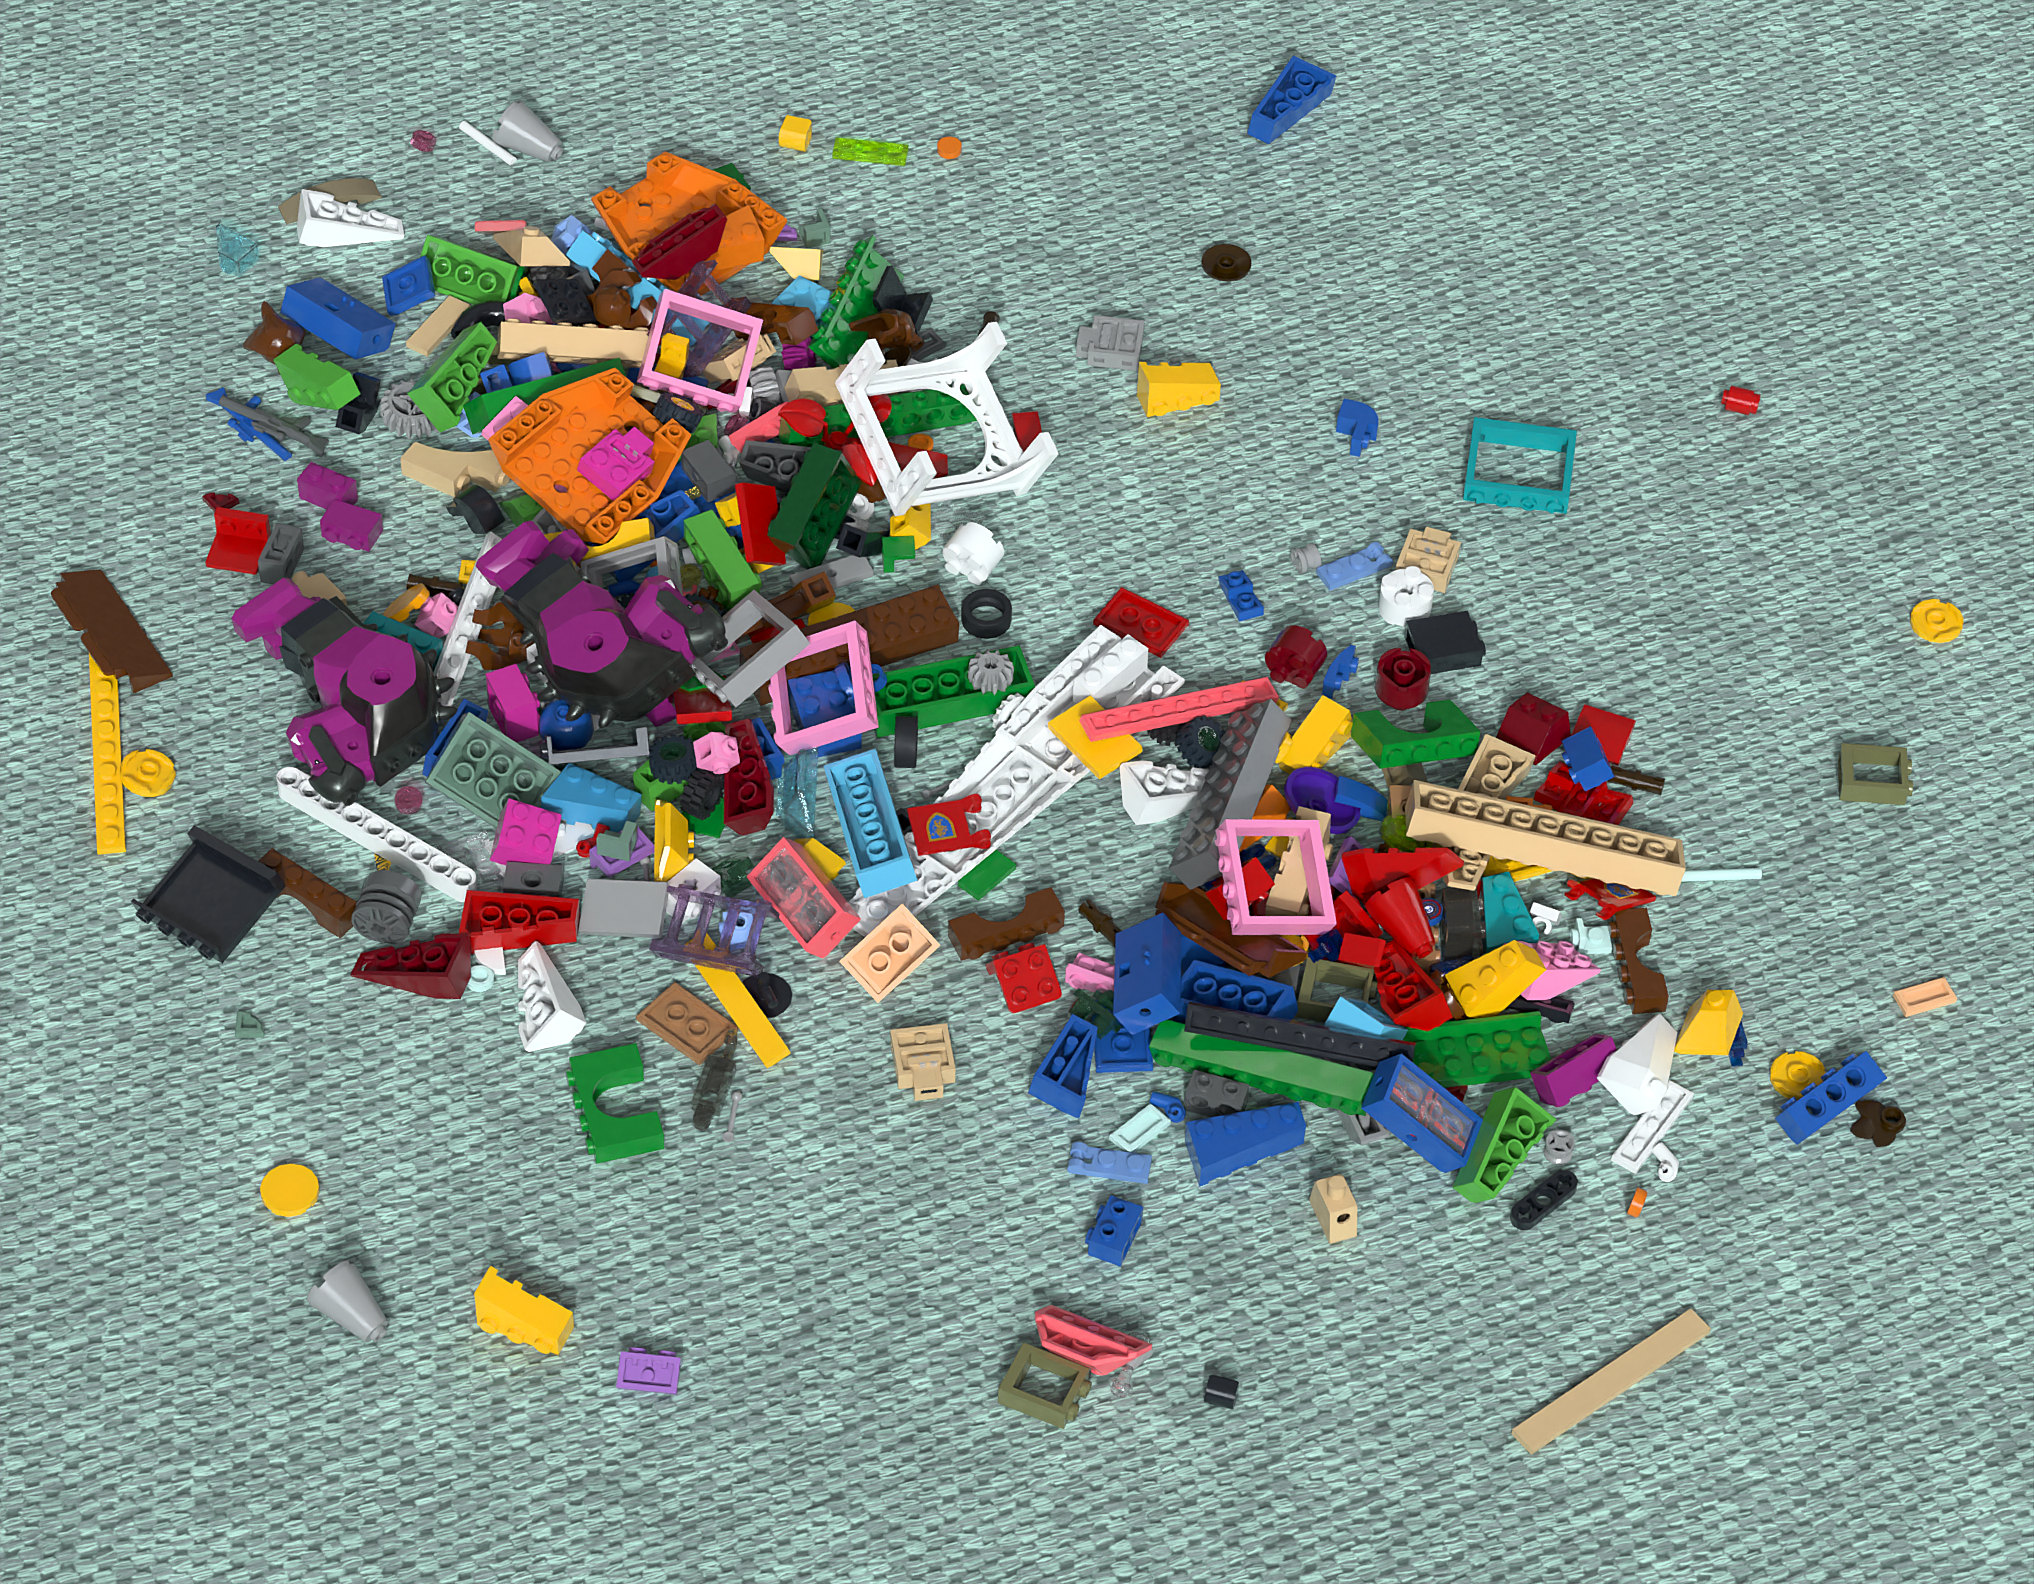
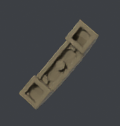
(343, 191)

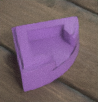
(787, 234)

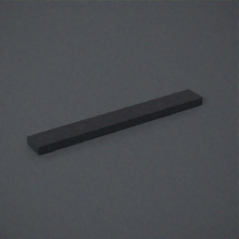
(1293, 1035)

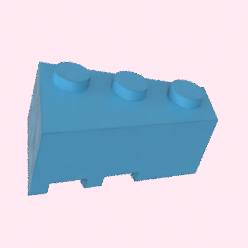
(591, 799)

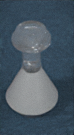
(1120, 1386)

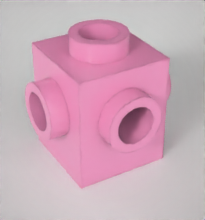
(436, 615)
(716, 752)

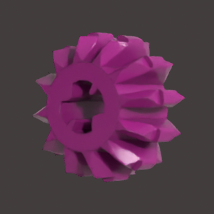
(798, 356)

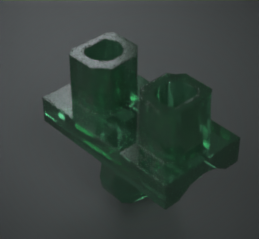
(1086, 1005)

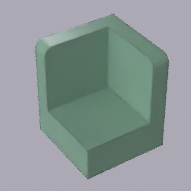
(816, 233)
(618, 844)

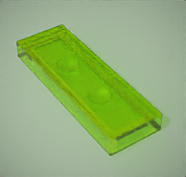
(870, 151)

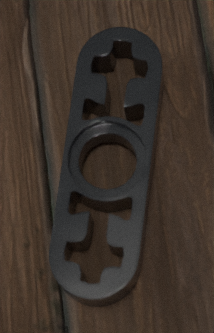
(1545, 1189)

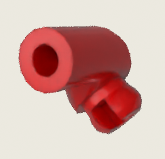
(585, 845)

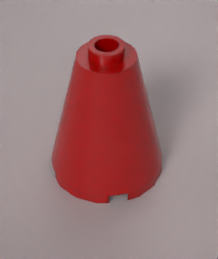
(1403, 917)

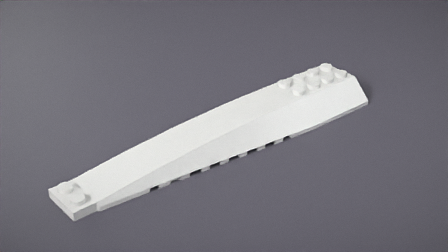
(1015, 777)

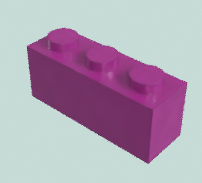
(1572, 1070)

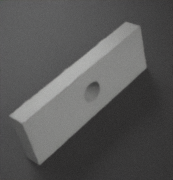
(839, 572)

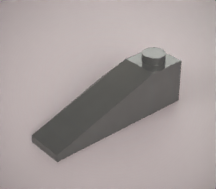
(573, 271)

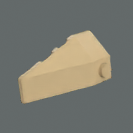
(531, 247)
(1470, 873)

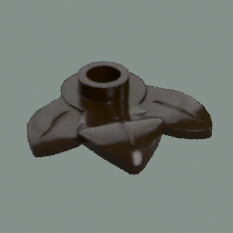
(1875, 1124)

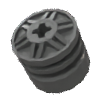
(386, 907)

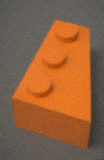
(741, 241)

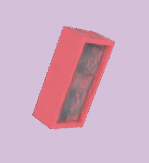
(803, 897)

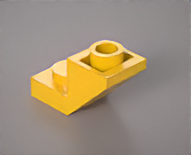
(673, 356)
(826, 859)

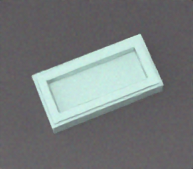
(1140, 1129)

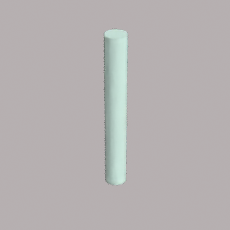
(1722, 874)

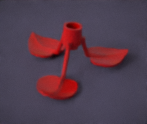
(807, 419)

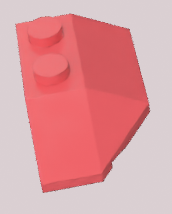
(1086, 1341)

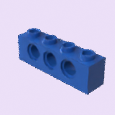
(1801, 1124)

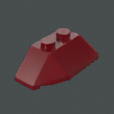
(682, 245)

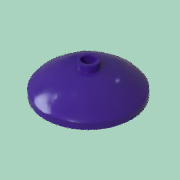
(1316, 790)

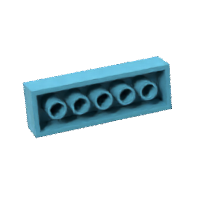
(589, 249)
(870, 823)

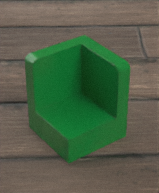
(896, 549)

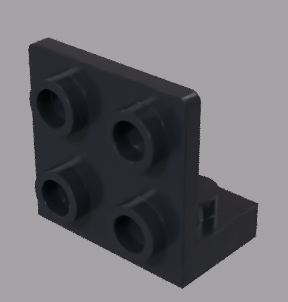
(892, 295)
(565, 301)

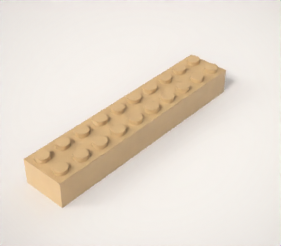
(1544, 838)

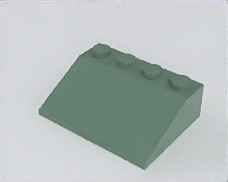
(487, 768)

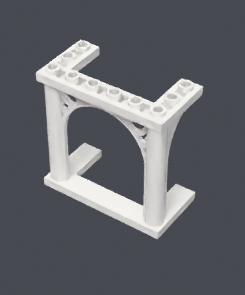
(916, 482)

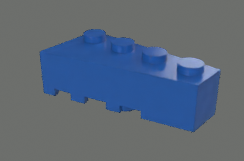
(1290, 98)
(667, 518)
(1241, 1139)

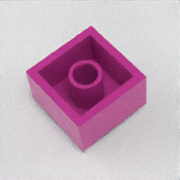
(513, 703)
(525, 834)

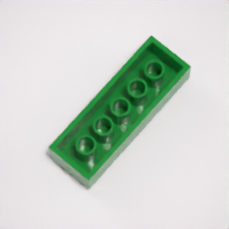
(487, 406)
(942, 692)

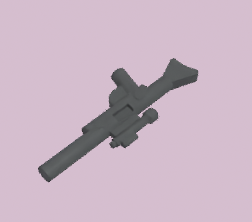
(277, 426)

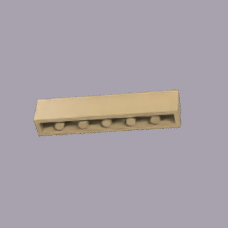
(570, 343)

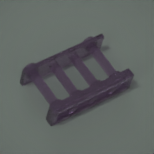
(712, 340)
(721, 956)

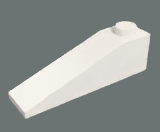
(332, 223)
(1158, 792)
(549, 1005)

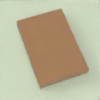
(686, 1023)

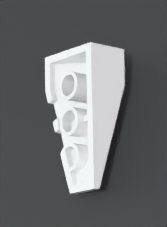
(1641, 1067)

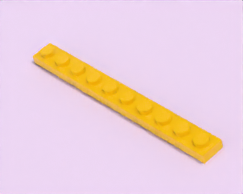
(107, 761)

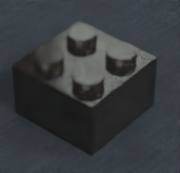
(1461, 926)

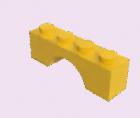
(629, 534)

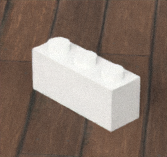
(1112, 672)

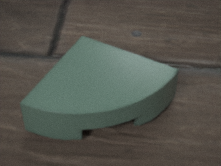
(248, 1026)

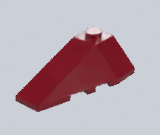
(747, 784)
(427, 968)

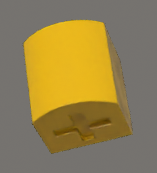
(795, 133)

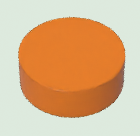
(949, 147)
(921, 441)
(1637, 1202)

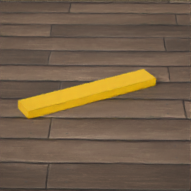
(744, 1011)

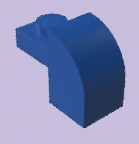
(530, 369)
(1359, 422)

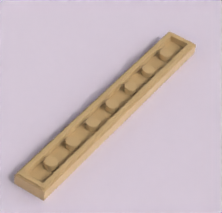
(1610, 1381)

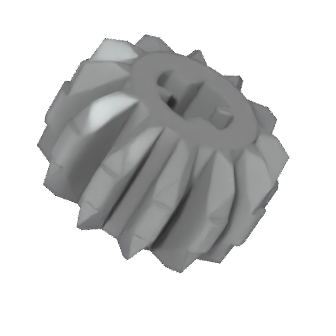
(764, 384)
(990, 672)

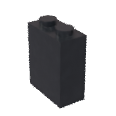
(1446, 641)

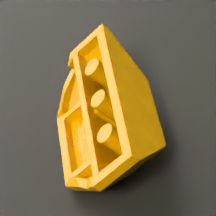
(671, 842)

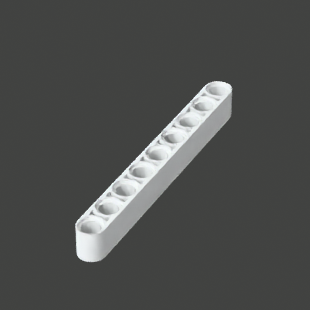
(378, 836)

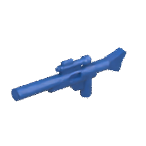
(245, 428)

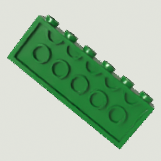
(849, 303)
(1481, 1049)

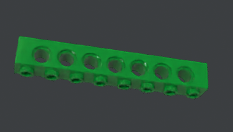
(909, 414)

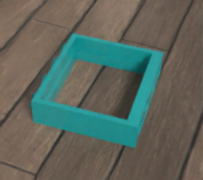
(1522, 436)

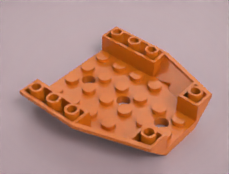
(673, 191)
(561, 426)

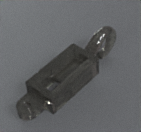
(715, 1078)

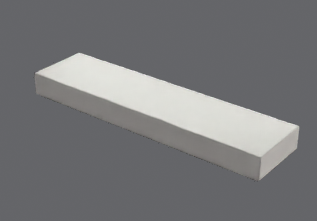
(1652, 1128)

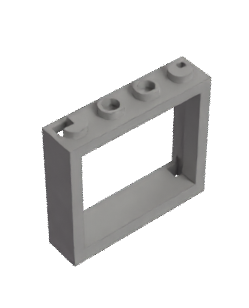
(661, 548)
(761, 665)

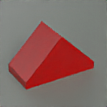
(1361, 951)

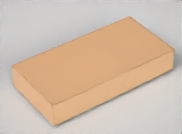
(1924, 996)

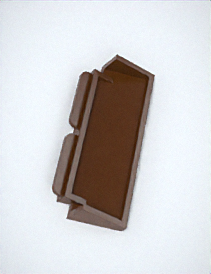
(109, 629)
(1202, 923)

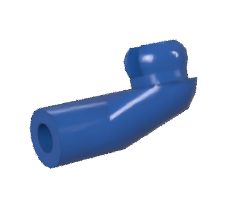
(623, 587)
(1170, 1104)

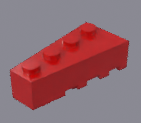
(518, 920)

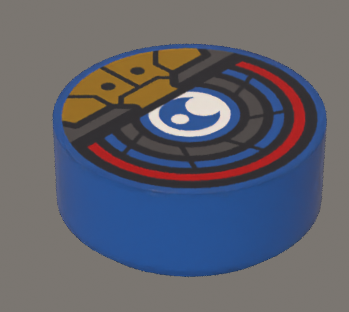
(1433, 910)

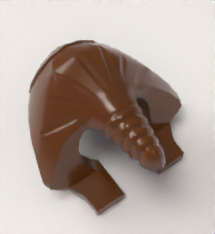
(613, 304)
(890, 329)
(274, 335)
(506, 639)

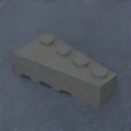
(772, 463)

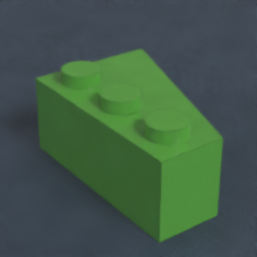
(315, 382)

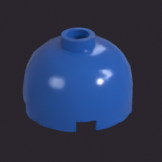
(564, 733)

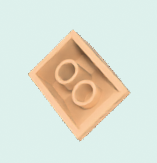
(889, 953)

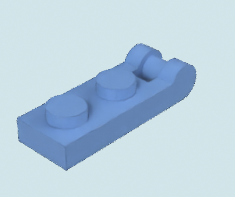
(1354, 566)
(1109, 1163)

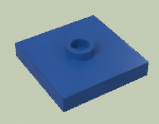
(408, 286)

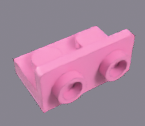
(1090, 974)

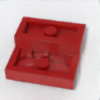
(1611, 730)
(1585, 803)

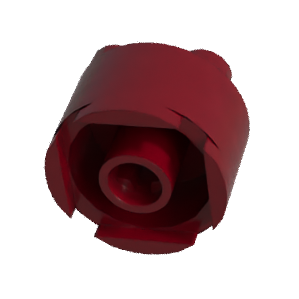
(1295, 656)
(1403, 678)

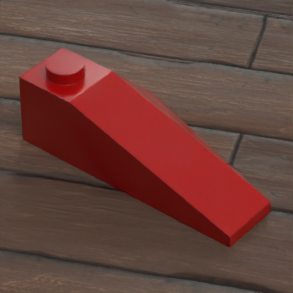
(1373, 871)

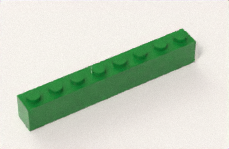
(1263, 1068)

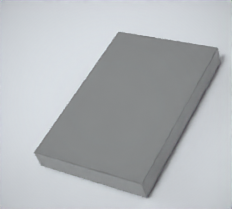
(624, 908)

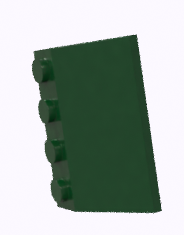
(814, 506)

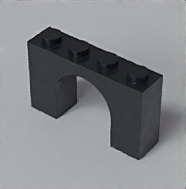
(857, 535)

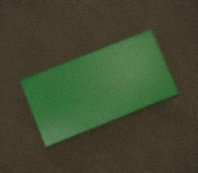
(987, 875)

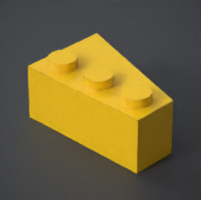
(1176, 387)
(1318, 736)
(1495, 979)
(521, 1316)

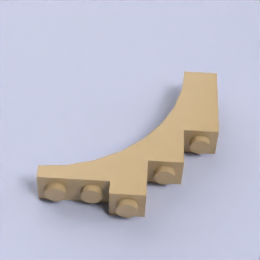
(452, 470)

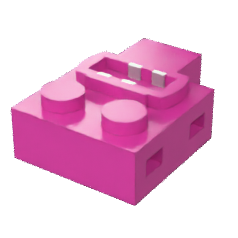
(618, 462)

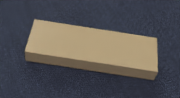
(437, 326)

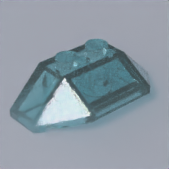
(799, 793)

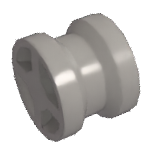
(1306, 558)
(1561, 1140)

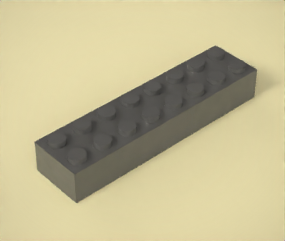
(1230, 788)

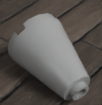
(527, 133)
(349, 1302)

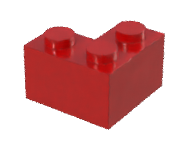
(1256, 884)

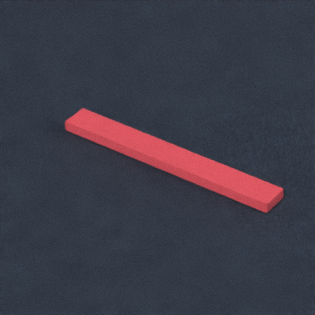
(1177, 709)

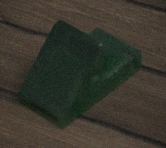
(734, 875)

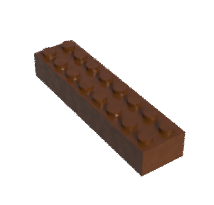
(894, 633)

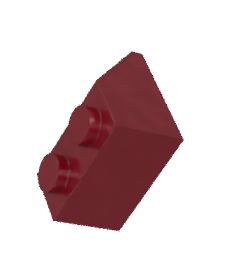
(1535, 726)

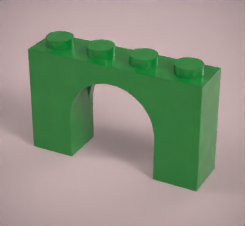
(1387, 746)
(611, 1136)

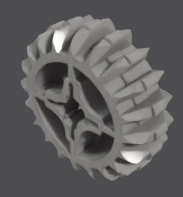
(402, 413)

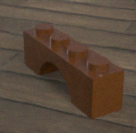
(789, 322)
(797, 602)
(327, 904)
(975, 936)
(1644, 988)

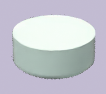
(481, 978)

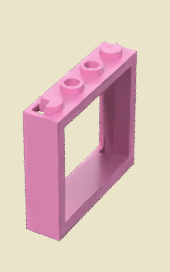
(707, 312)
(840, 728)
(1315, 869)

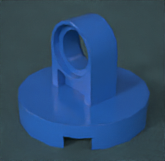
(844, 676)

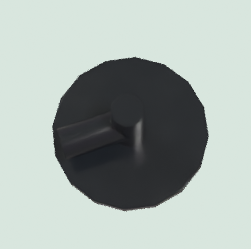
(770, 993)

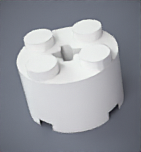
(972, 552)
(1405, 596)

